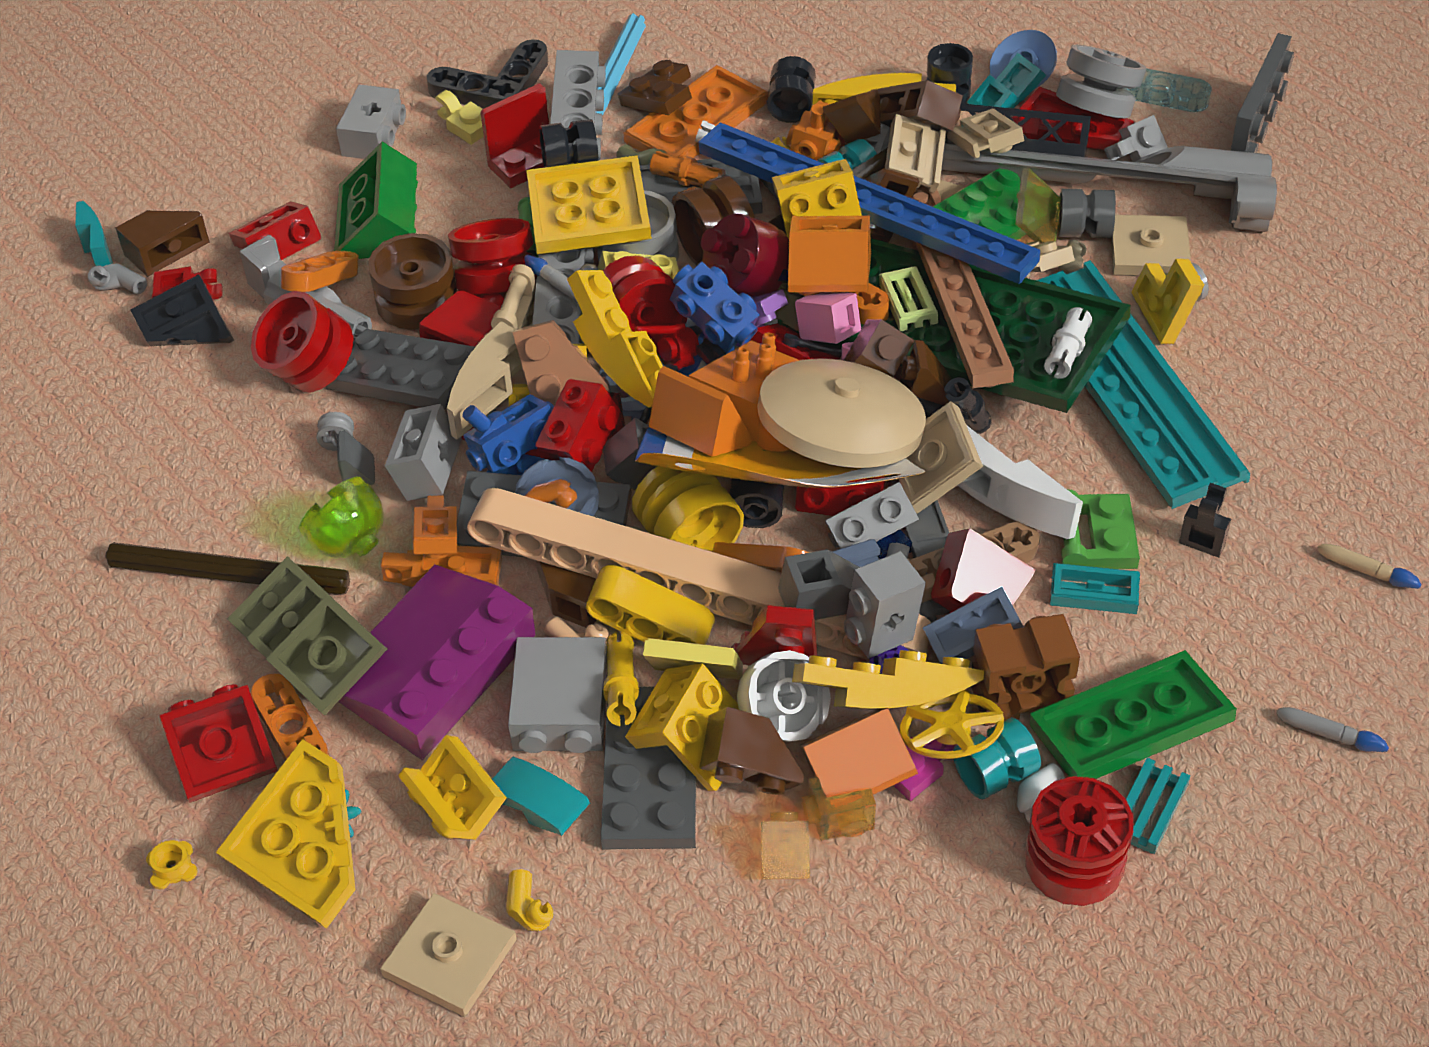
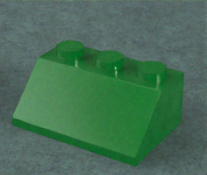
(376, 202)

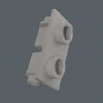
(872, 518)

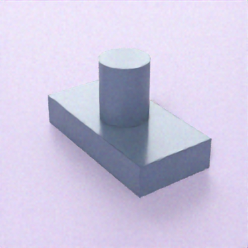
(955, 632)

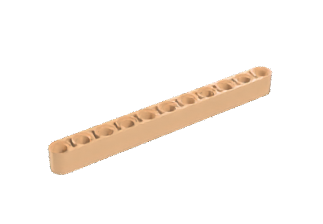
(589, 543)

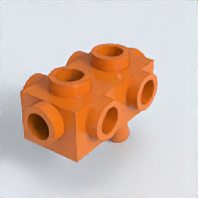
(814, 134)

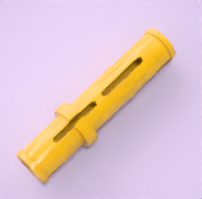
(620, 685)

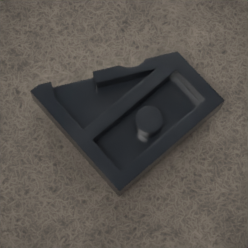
(182, 317)

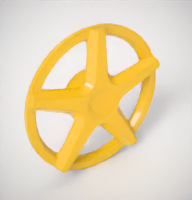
(952, 725)

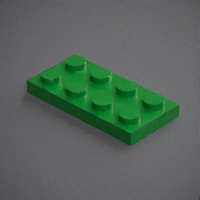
(989, 203)
(1132, 717)

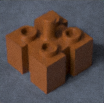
(1026, 665)

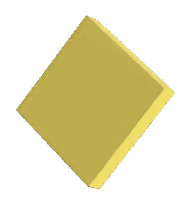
(666, 654)

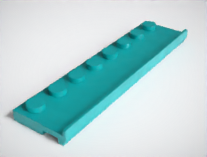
(1154, 408)

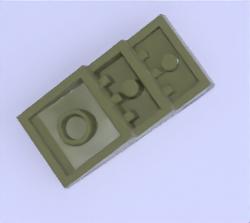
(306, 635)

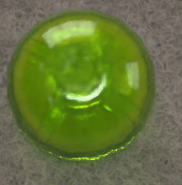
(345, 522)

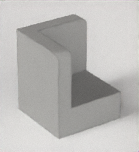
(261, 262)

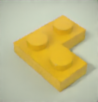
(1169, 298)

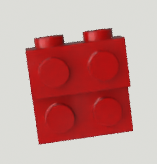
(217, 742)

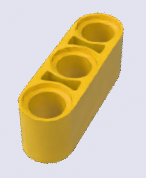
(647, 608)

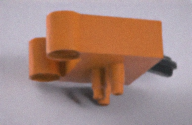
(741, 378)

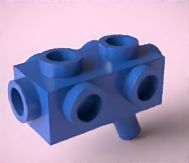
(714, 306)
(505, 435)

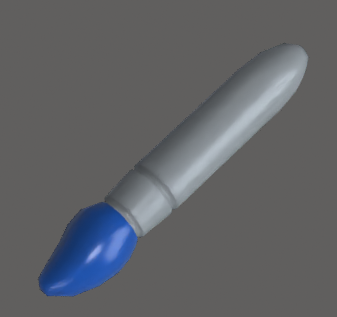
(553, 276)
(1362, 740)

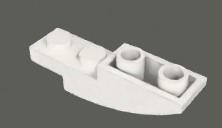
(1022, 492)

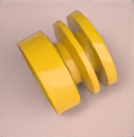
(687, 508)

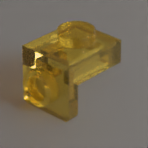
(840, 814)
(785, 847)

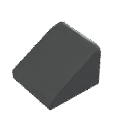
(354, 459)

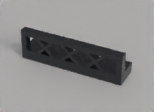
(1041, 144)

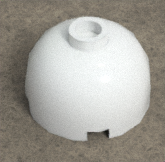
(791, 706)

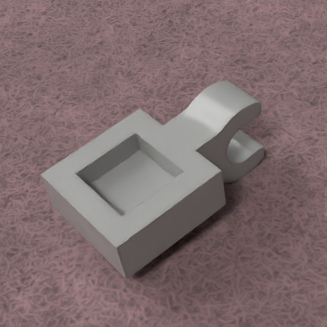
(1138, 140)

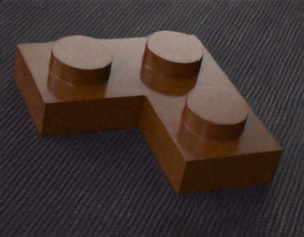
(658, 89)

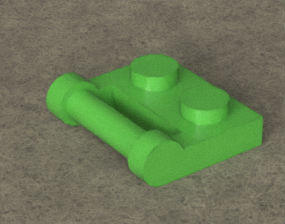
(1110, 533)

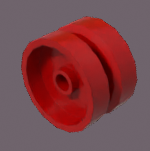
(489, 253)
(643, 293)
(302, 342)

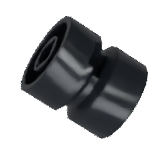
(951, 65)
(791, 89)
(569, 144)
(758, 501)

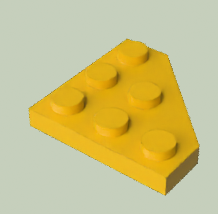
(299, 836)

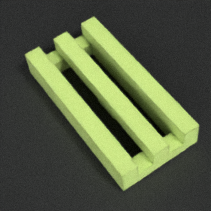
(913, 315)

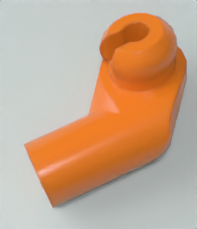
(554, 490)

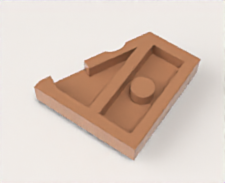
(552, 360)

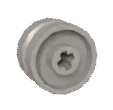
(1101, 81)
(663, 231)

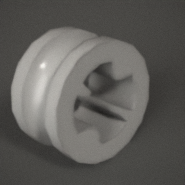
(330, 425)

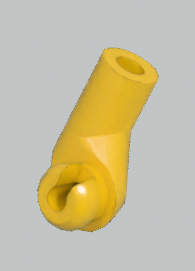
(522, 907)

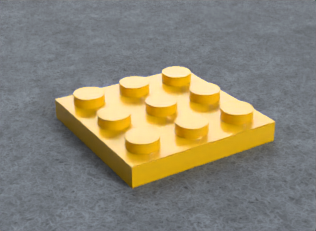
(588, 205)

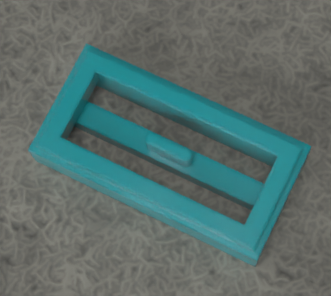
(1095, 594)
(1163, 777)

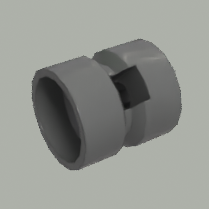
(1087, 213)

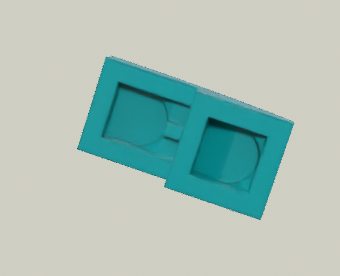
(1011, 86)
(92, 234)
(540, 795)

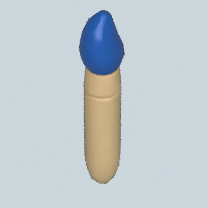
(1396, 576)

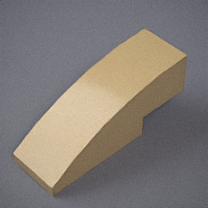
(484, 377)

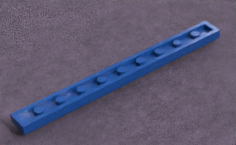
(885, 207)

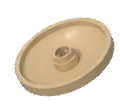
(841, 413)

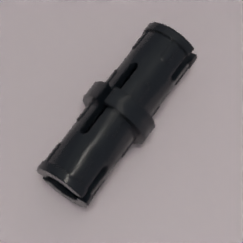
(970, 404)

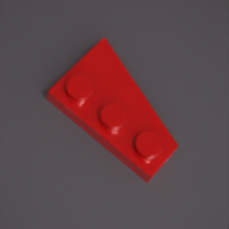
(1102, 131)
(778, 631)

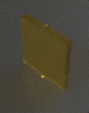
(1037, 208)

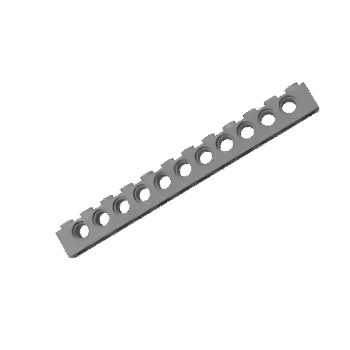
(574, 99)

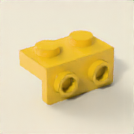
(454, 790)

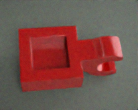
(170, 278)

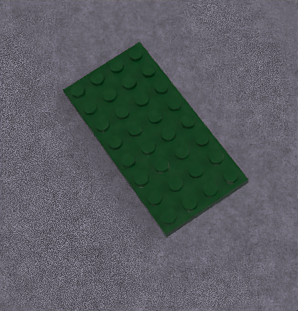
(1025, 321)

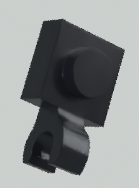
(1204, 526)

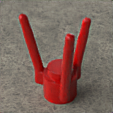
(677, 343)

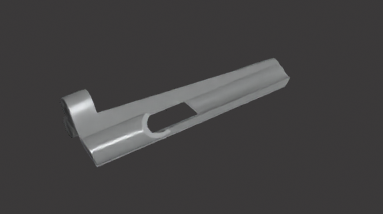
(1214, 172)

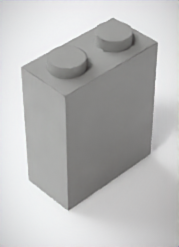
(558, 694)

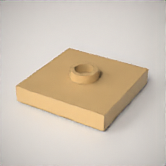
(1148, 240)
(944, 454)
(448, 954)

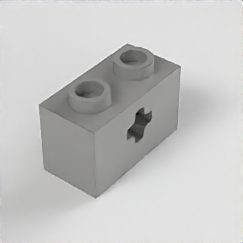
(369, 120)
(422, 453)
(884, 604)

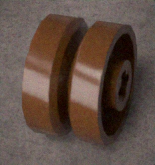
(703, 208)
(411, 278)

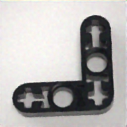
(492, 88)

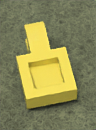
(460, 120)

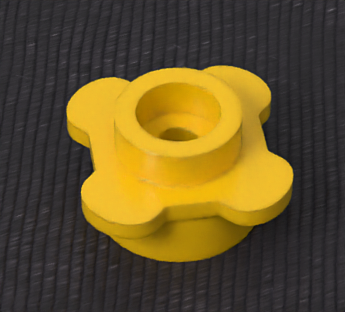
(167, 854)

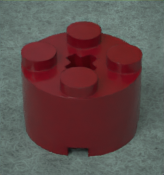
(747, 252)

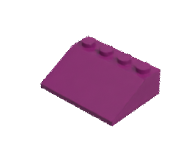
(441, 655)

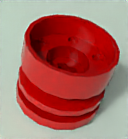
(1078, 840)

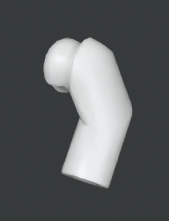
(1031, 787)

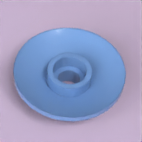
(1032, 45)

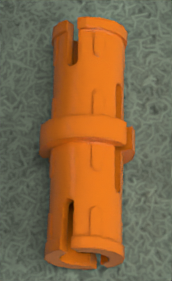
(684, 170)

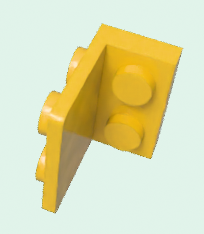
(817, 192)
(679, 715)

